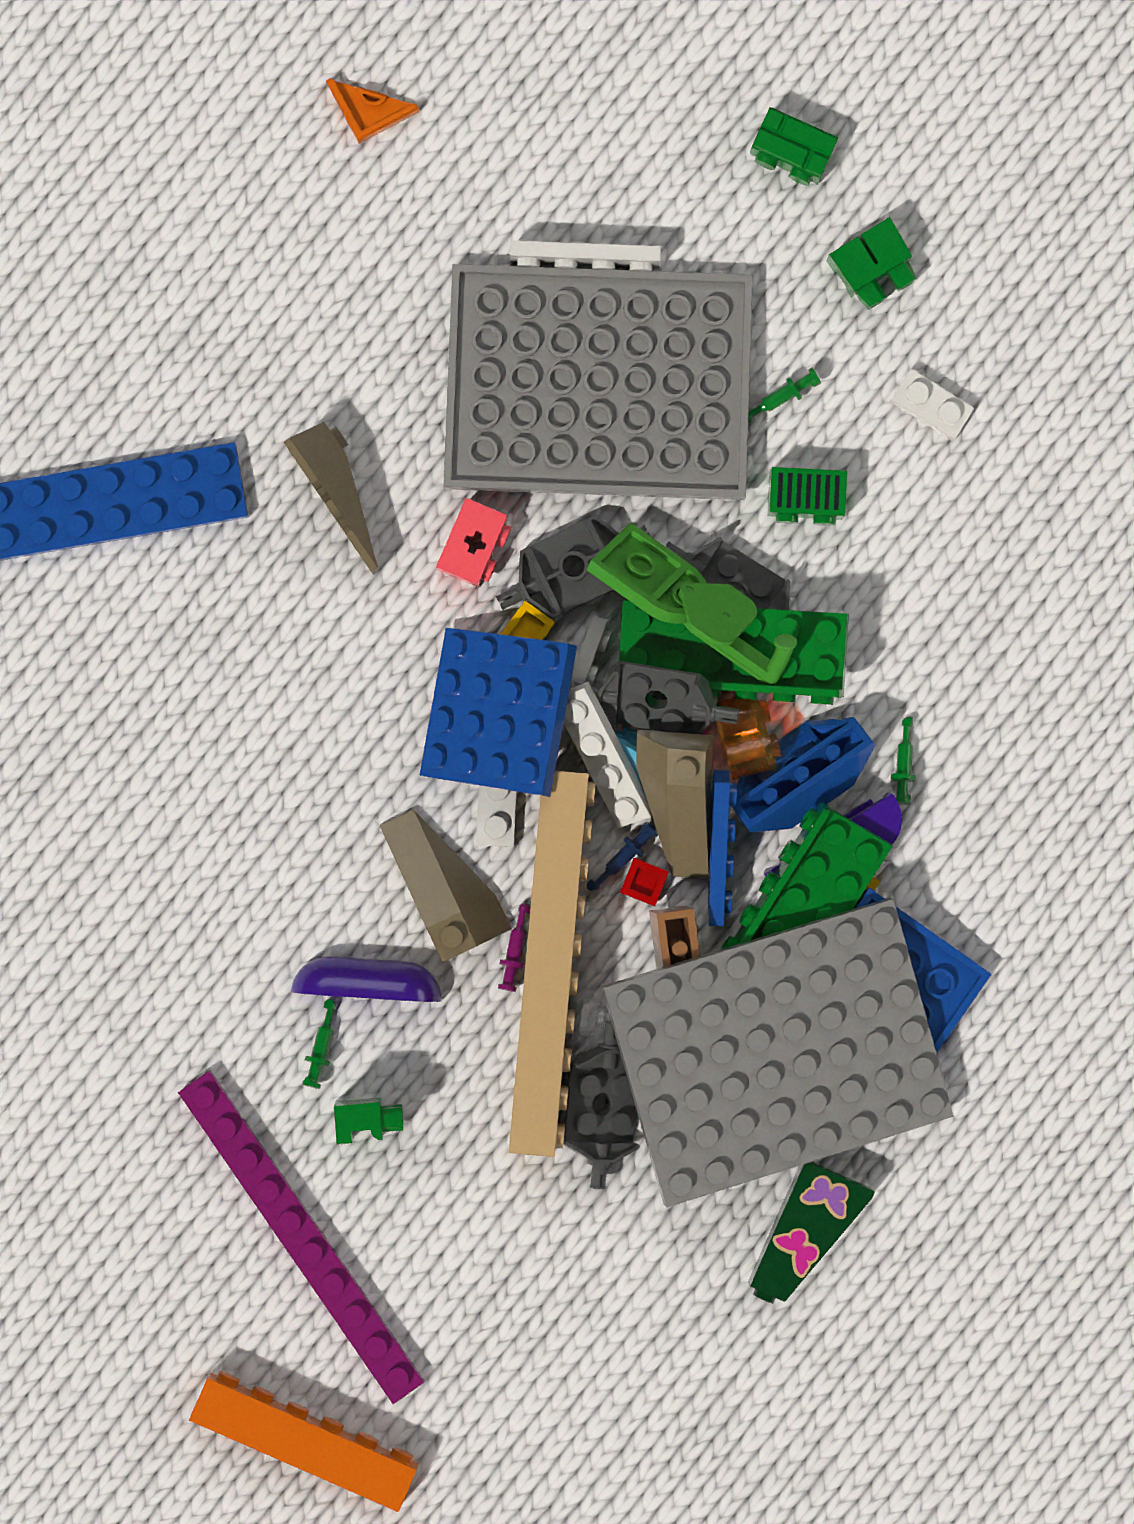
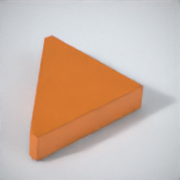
(368, 110)

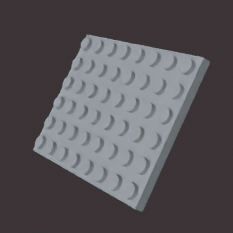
(598, 382)
(777, 1051)

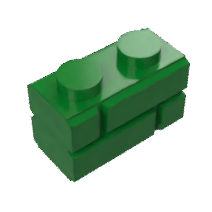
(793, 147)

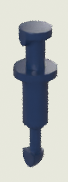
(623, 857)

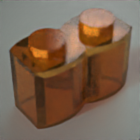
(748, 744)

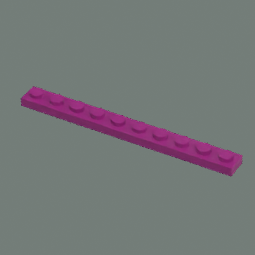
(301, 1237)

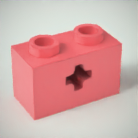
(472, 521)

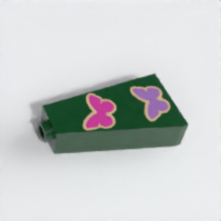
(806, 1227)

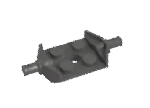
(725, 564)
(542, 575)
(686, 710)
(608, 1133)

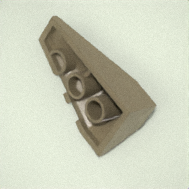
(328, 469)
(678, 789)
(447, 893)

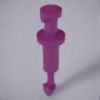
(514, 951)

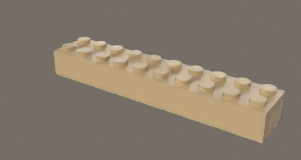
(548, 966)

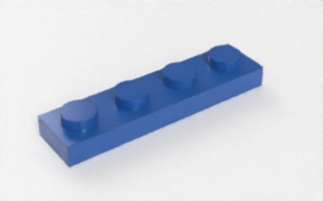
(722, 831)

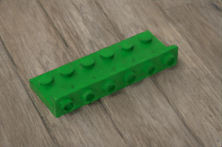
(813, 670)
(817, 876)

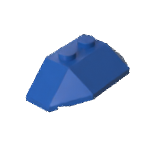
(814, 766)

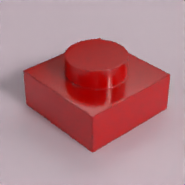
(644, 882)

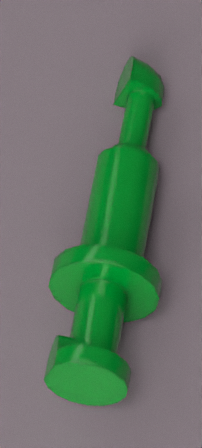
(786, 393)
(904, 764)
(320, 1048)

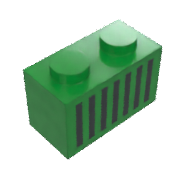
(807, 494)

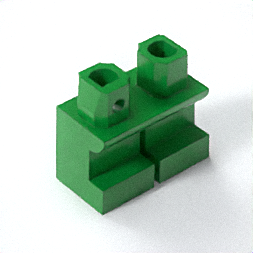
(871, 258)
(366, 1115)

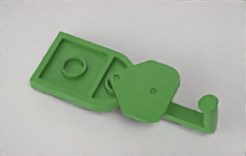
(678, 593)

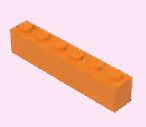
(304, 1441)

